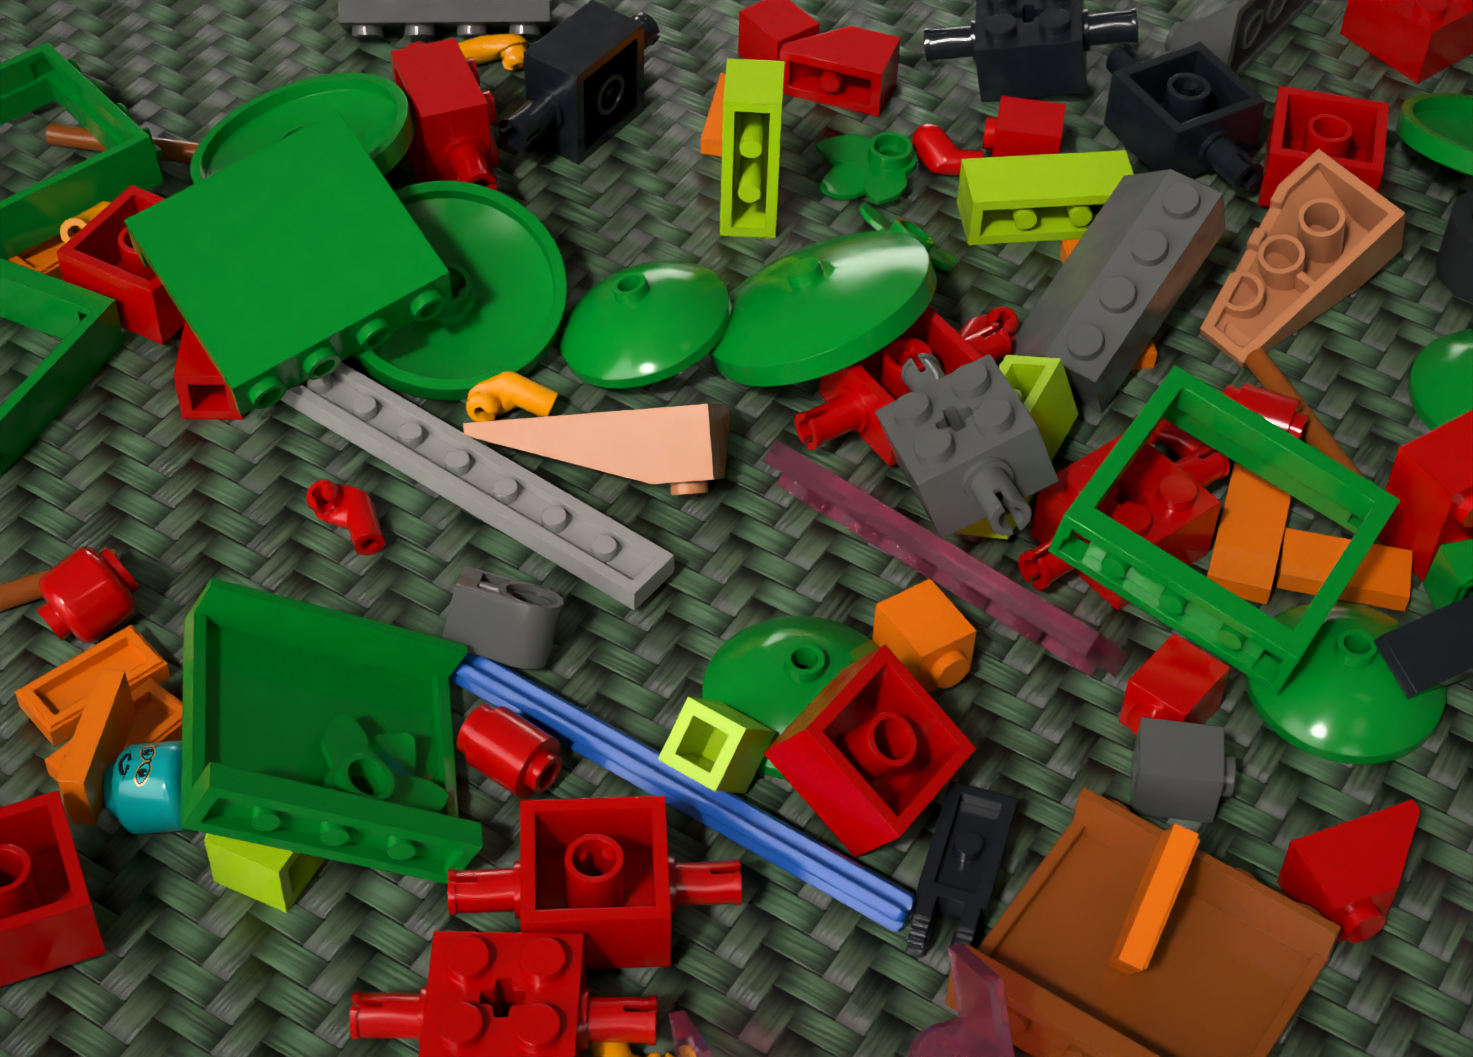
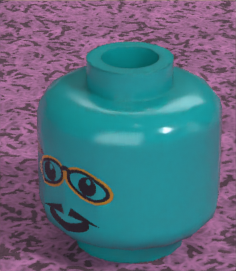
(146, 787)

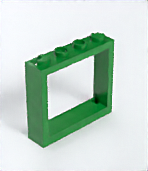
(130, 156)
(90, 338)
(1181, 594)

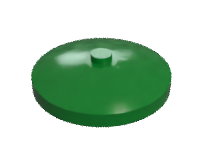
(368, 103)
(1440, 128)
(503, 290)
(824, 308)

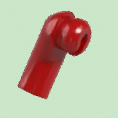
(939, 151)
(350, 510)

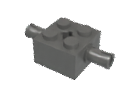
(966, 445)

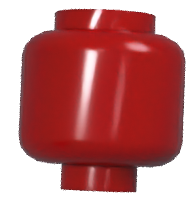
(87, 595)

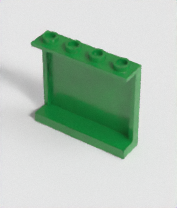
(291, 261)
(255, 702)

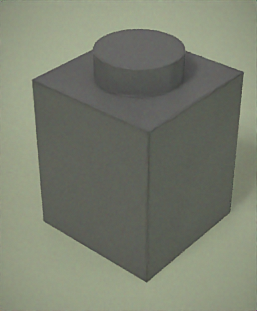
(1179, 770)

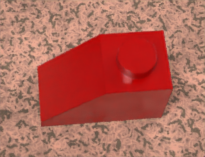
(843, 68)
(1352, 869)

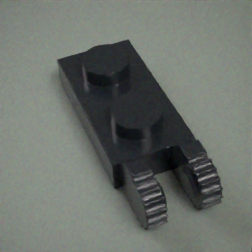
(962, 863)

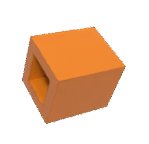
(926, 635)

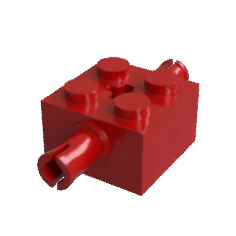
(449, 114)
(876, 381)
(1152, 498)
(599, 874)
(505, 1000)

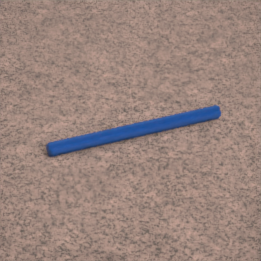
(720, 811)

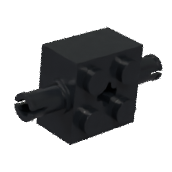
(1031, 45)
(582, 82)
(1185, 113)

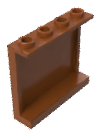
(1219, 981)

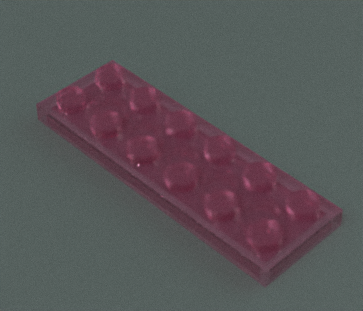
(953, 568)

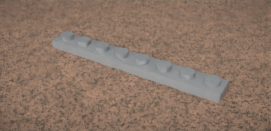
(486, 484)

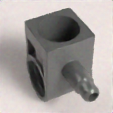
(503, 618)

